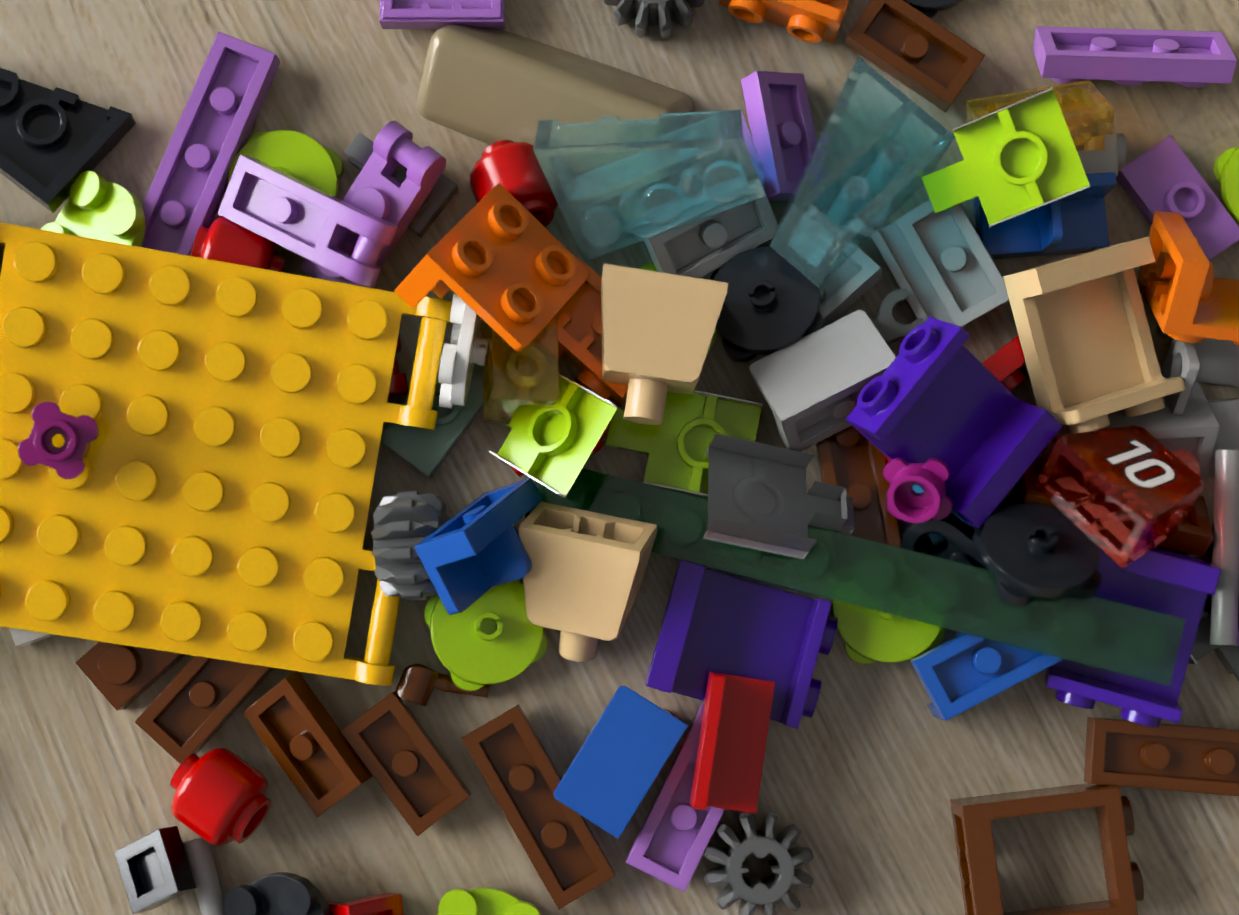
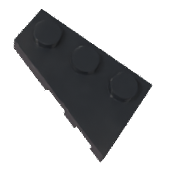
(52, 137)

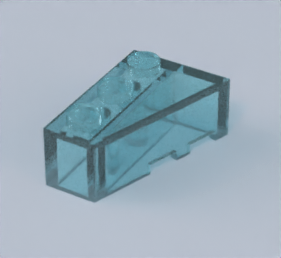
(857, 173)
(646, 175)

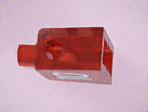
(1121, 488)

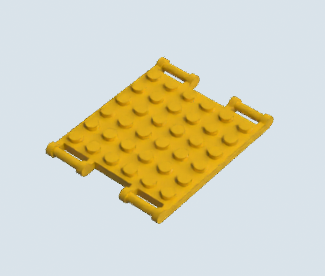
(225, 456)

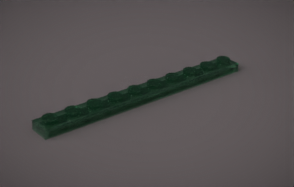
(898, 583)

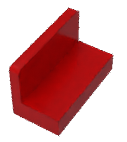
(732, 743)

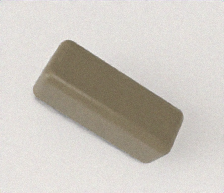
(504, 83)

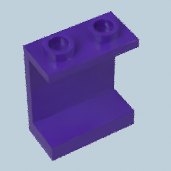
(953, 409)
(1157, 583)
(741, 631)

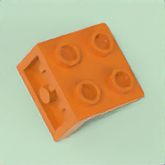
(501, 268)
(1183, 287)

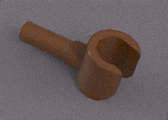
(419, 681)

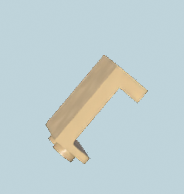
(1089, 336)

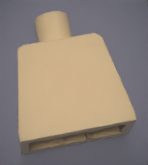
(655, 334)
(583, 574)

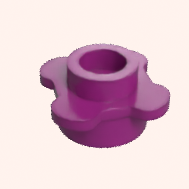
(39, 446)
(914, 506)

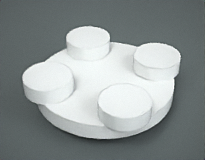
(461, 354)

